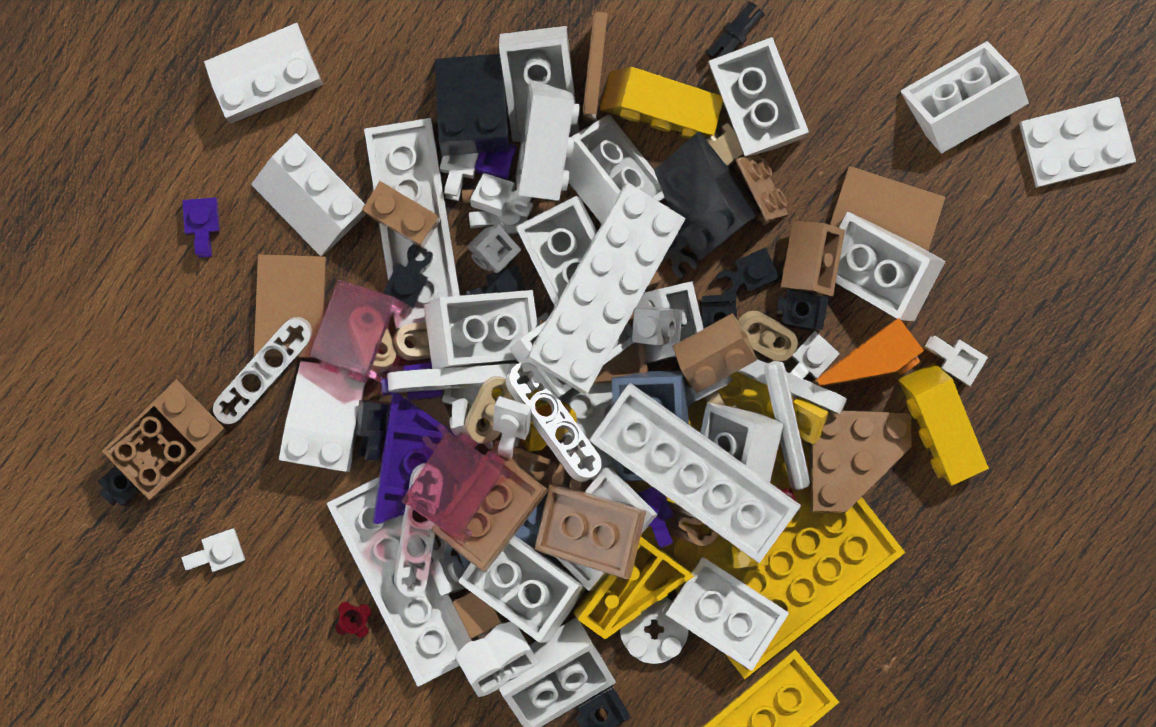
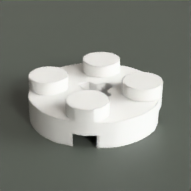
(654, 650)

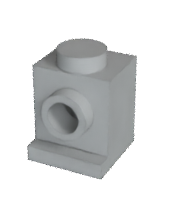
(488, 250)
(657, 325)

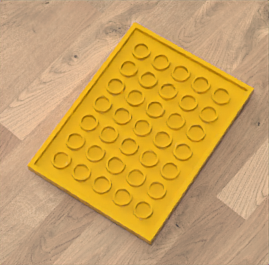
(814, 559)

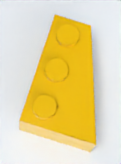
(661, 102)
(943, 424)
(622, 600)

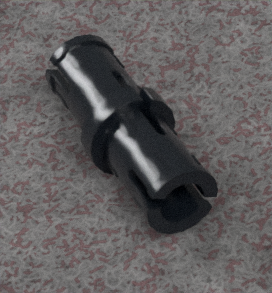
(736, 32)

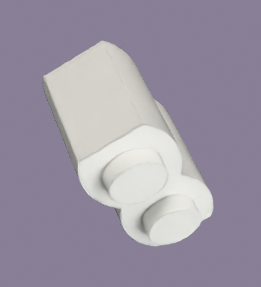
(496, 658)

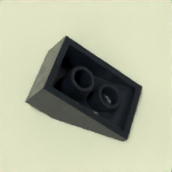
(471, 105)
(706, 194)

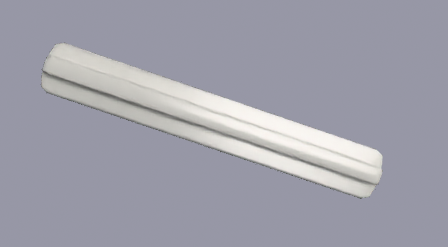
(785, 413)

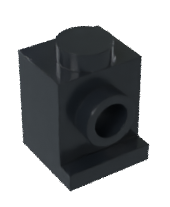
(717, 304)
(812, 320)
(113, 493)
(607, 700)

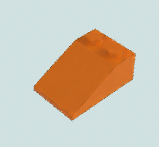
(881, 355)

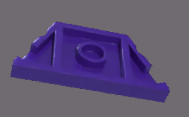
(402, 454)

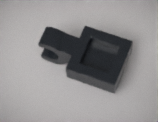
(505, 281)
(372, 424)

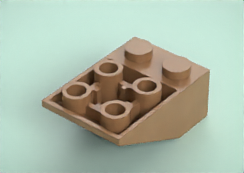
(164, 440)

